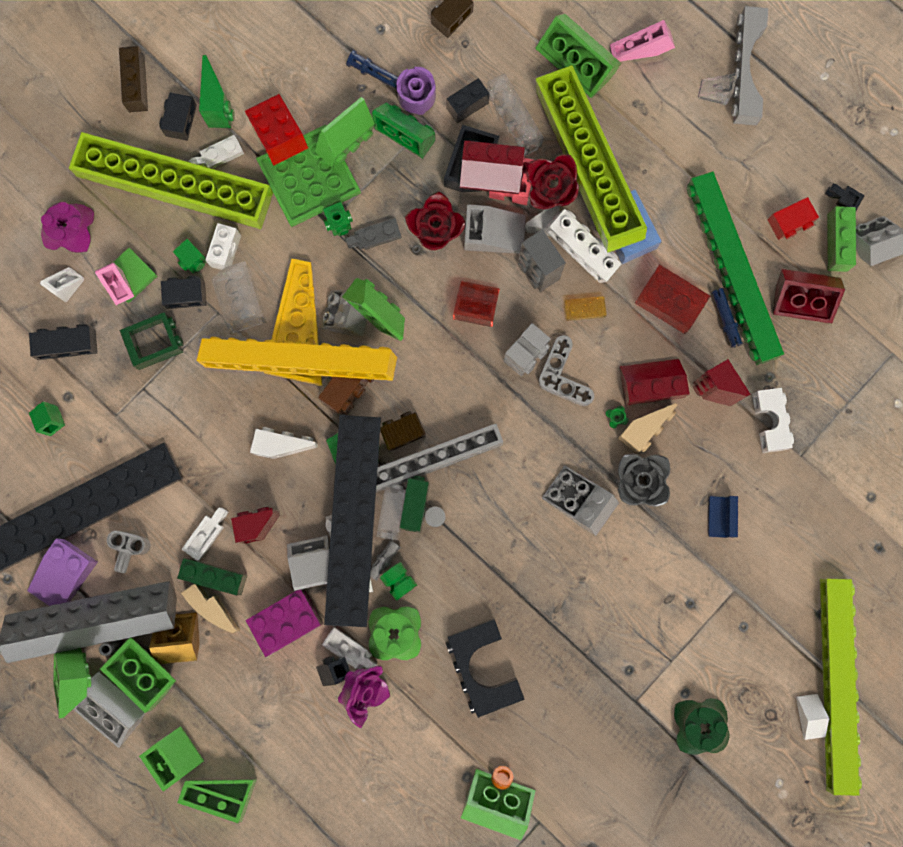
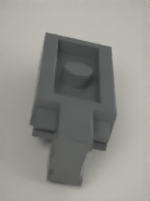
(375, 235)

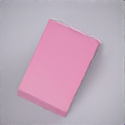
(115, 283)

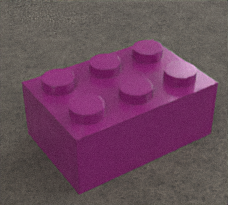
(284, 622)

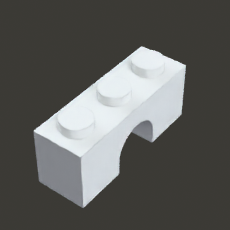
(773, 403)

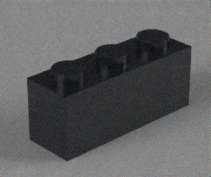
(63, 342)

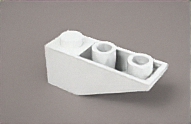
(275, 445)

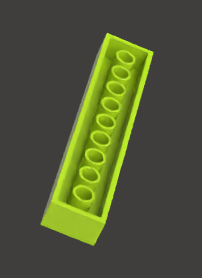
(597, 169)
(171, 180)

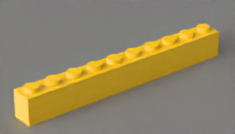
(298, 358)

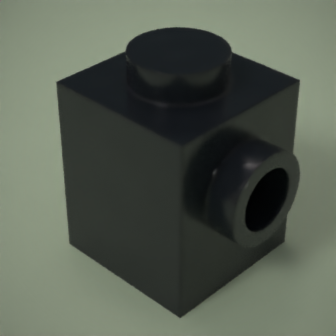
(332, 670)

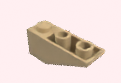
(641, 430)

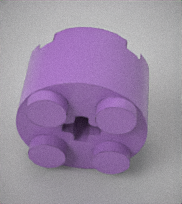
(416, 90)

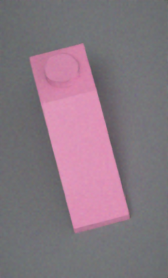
(644, 43)

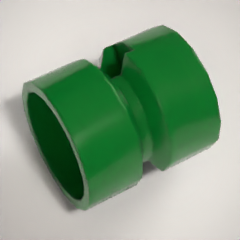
(398, 581)

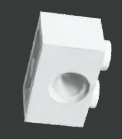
(223, 247)

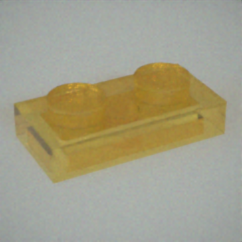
(585, 308)

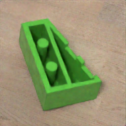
(218, 797)

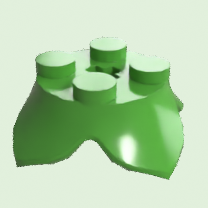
(407, 621)

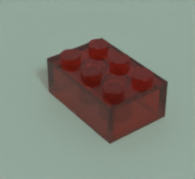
(672, 299)

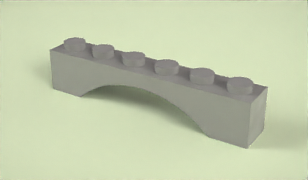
(748, 101)

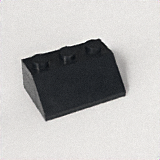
(453, 171)

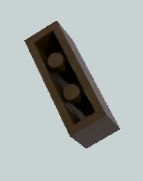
(133, 79)

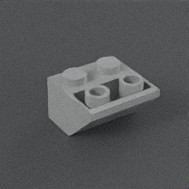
(879, 240)
(342, 316)
(309, 562)

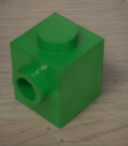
(189, 257)
(46, 418)

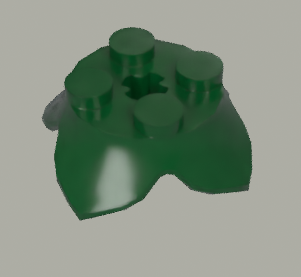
(689, 717)

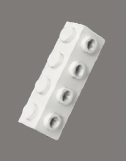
(582, 245)

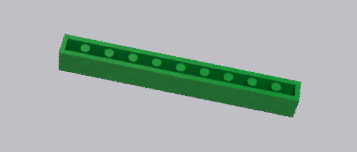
(734, 268)

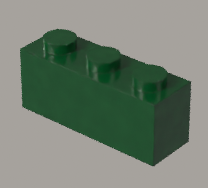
(212, 576)

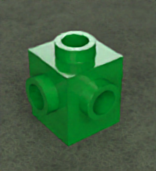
(337, 219)

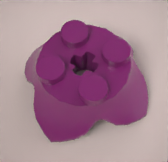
(73, 236)
(361, 691)

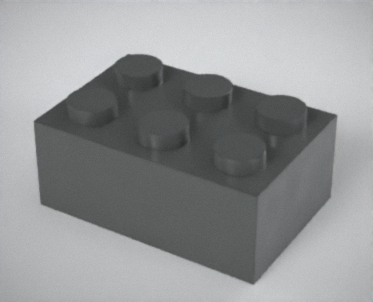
(541, 261)

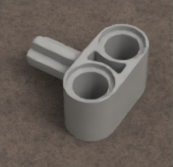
(126, 548)

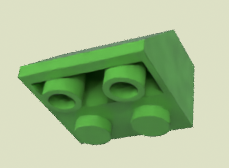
(171, 758)

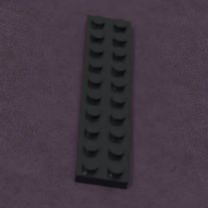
(87, 504)
(352, 521)

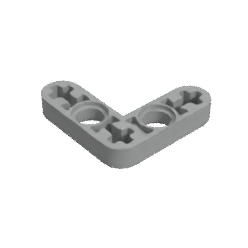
(555, 373)

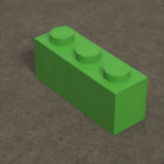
(841, 239)

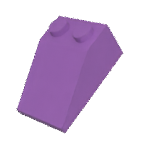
(61, 573)

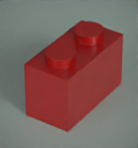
(793, 218)

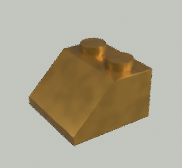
(179, 643)

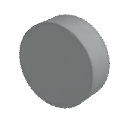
(435, 516)

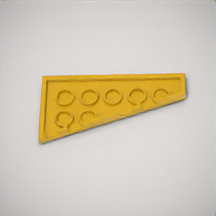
(297, 314)

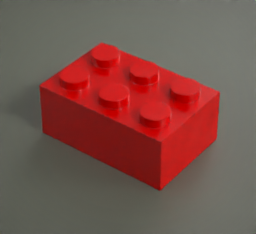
(276, 129)

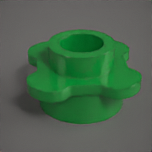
(620, 411)

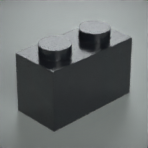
(467, 100)
(178, 116)
(183, 292)

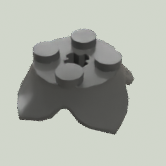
(655, 469)

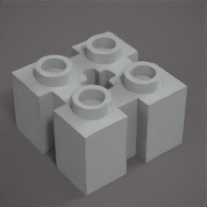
(526, 350)

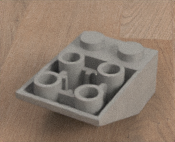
(493, 230)
(581, 500)

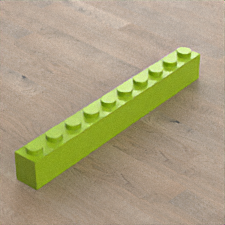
(840, 687)

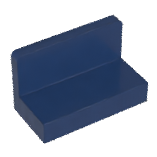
(723, 517)

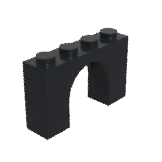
(483, 698)

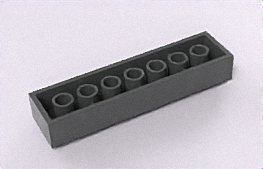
(88, 622)

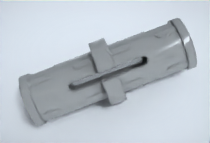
(384, 559)

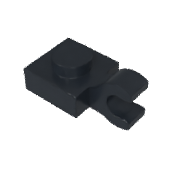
(846, 197)

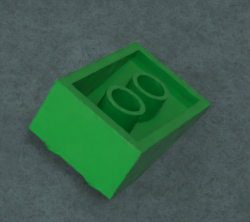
(213, 102)

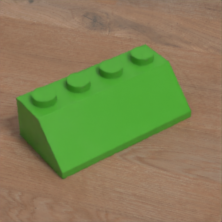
(570, 45)

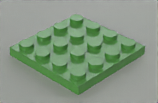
(307, 182)

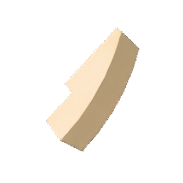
(210, 608)

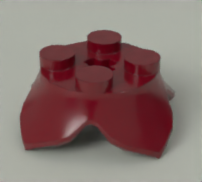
(543, 173)
(435, 209)

